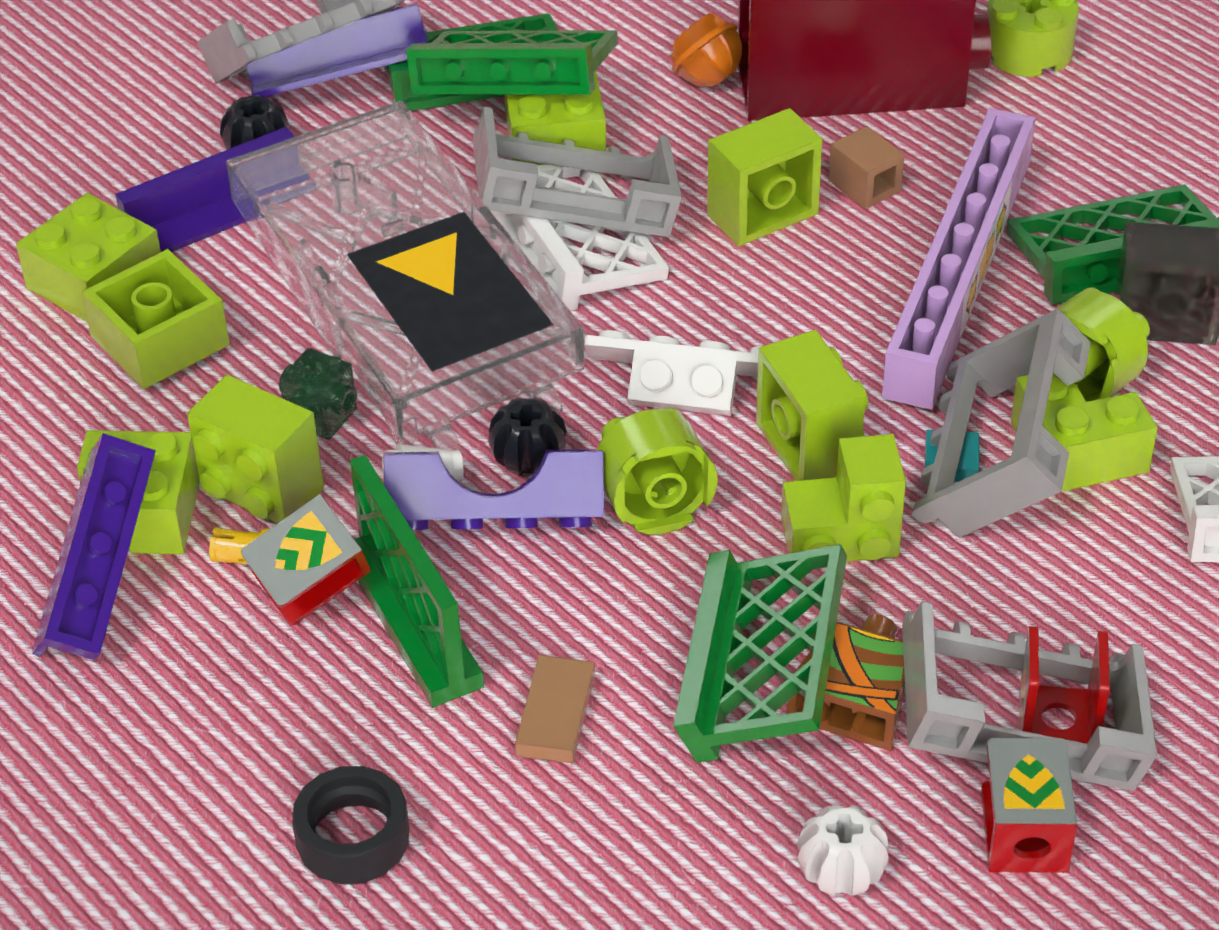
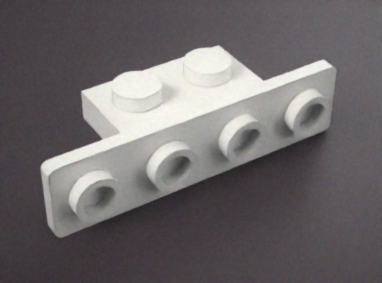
(676, 374)

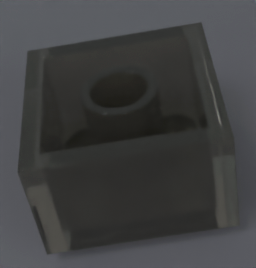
(1172, 280)

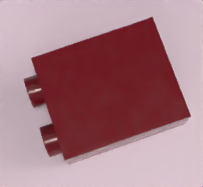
(858, 55)

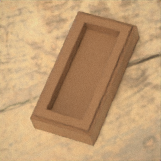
(555, 709)

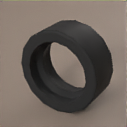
(354, 861)

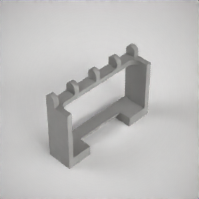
(230, 51)
(512, 187)
(1037, 458)
(958, 725)

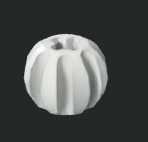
(842, 850)

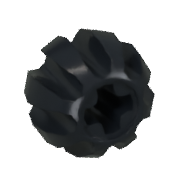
(250, 119)
(524, 432)

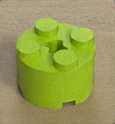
(1032, 34)
(1116, 338)
(656, 470)

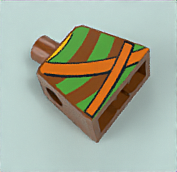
(862, 683)

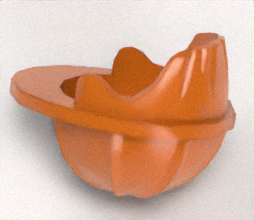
(707, 51)

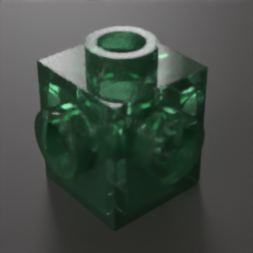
(322, 386)

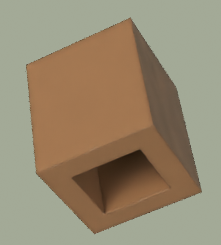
(866, 167)

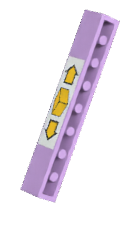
(958, 260)

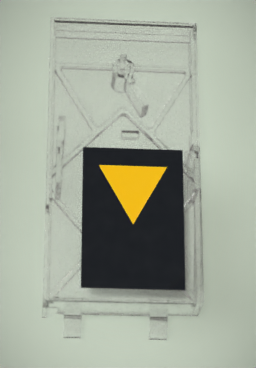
(406, 272)

